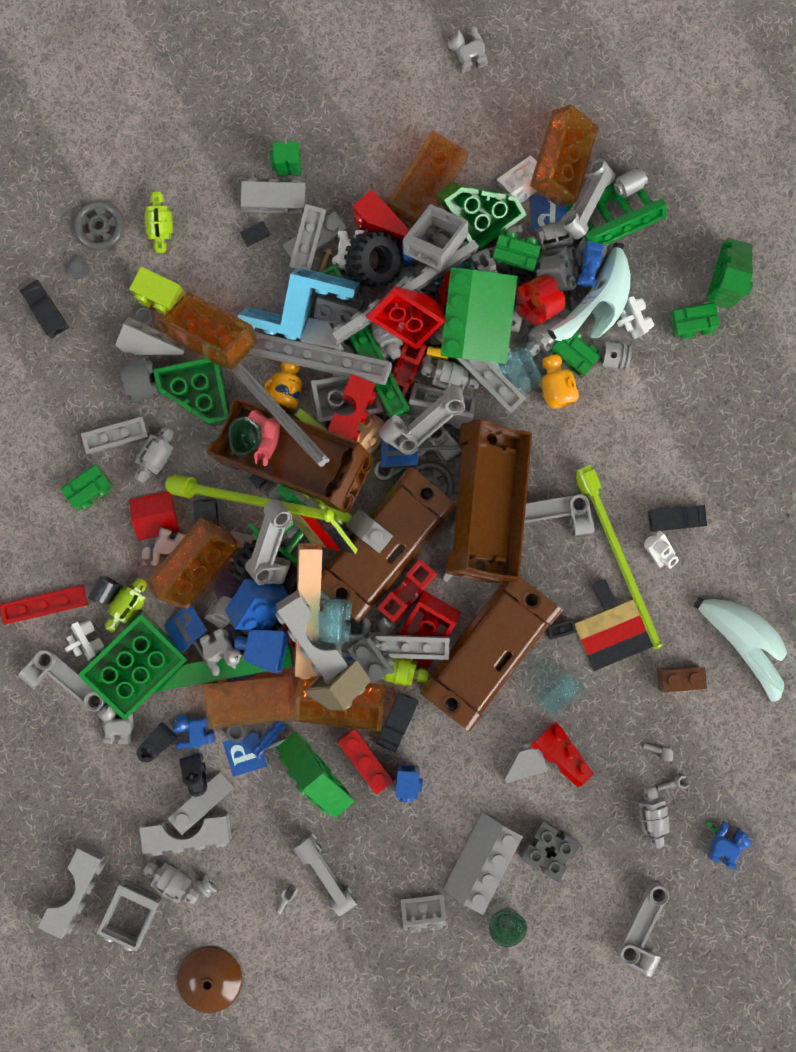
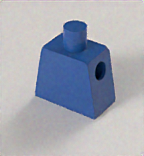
(264, 648)

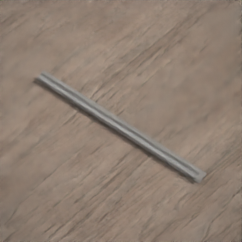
(281, 416)

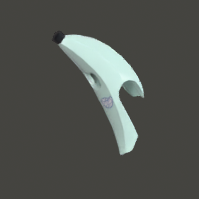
(605, 300)
(748, 635)

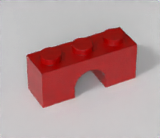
(407, 366)
(357, 393)
(413, 586)
(365, 761)

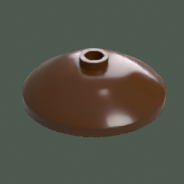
(216, 967)

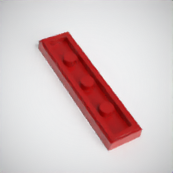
(43, 604)

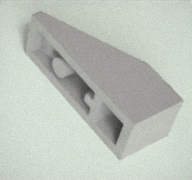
(145, 340)
(197, 807)

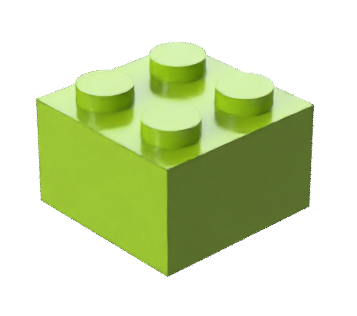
(156, 291)

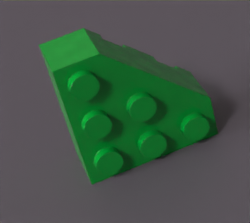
(486, 209)
(731, 274)
(196, 388)
(313, 776)

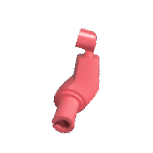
(270, 434)

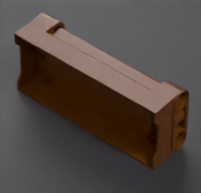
(333, 484)
(490, 502)
(412, 525)
(489, 651)

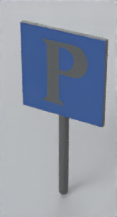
(394, 458)
(186, 629)

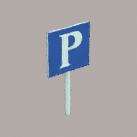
(544, 212)
(241, 757)

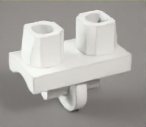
(633, 318)
(661, 550)
(80, 632)

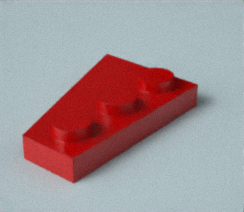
(563, 753)

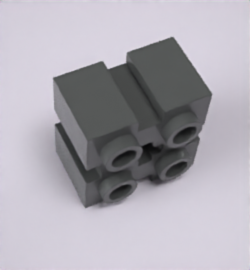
(551, 863)

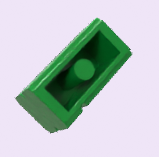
(286, 159)
(516, 251)
(694, 320)
(576, 354)
(87, 487)

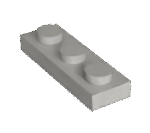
(329, 231)
(307, 237)
(115, 435)

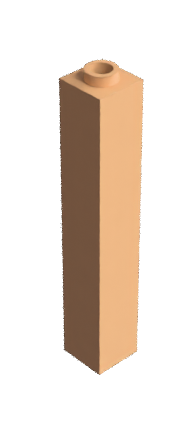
(309, 585)

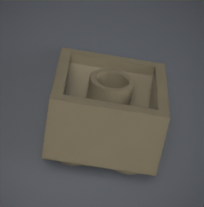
(341, 689)

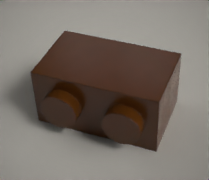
(681, 678)

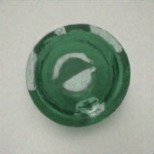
(244, 436)
(507, 927)

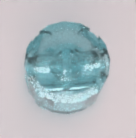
(333, 621)

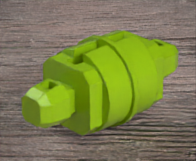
(158, 222)
(126, 605)
(405, 672)

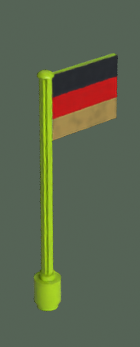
(314, 522)
(626, 627)

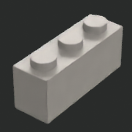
(273, 196)

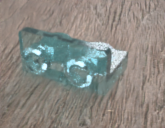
(521, 370)

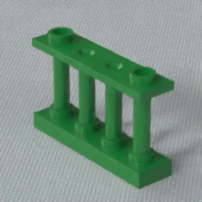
(627, 224)
(287, 496)

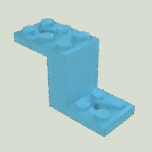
(299, 302)

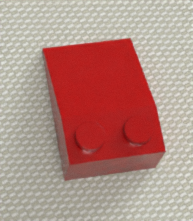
(375, 216)
(408, 315)
(430, 618)

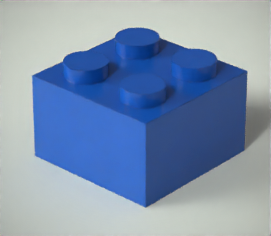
(255, 605)

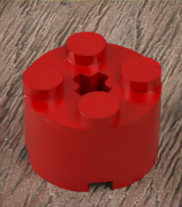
(539, 299)

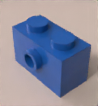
(408, 783)

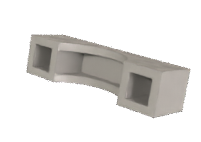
(326, 657)
(159, 837)
(60, 916)

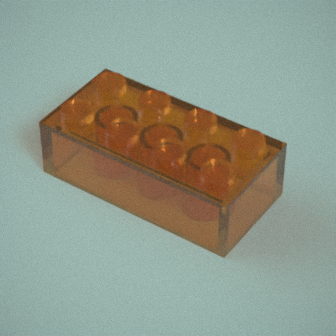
(564, 155)
(430, 172)
(209, 331)
(193, 564)
(249, 701)
(364, 712)

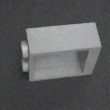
(429, 253)
(139, 896)

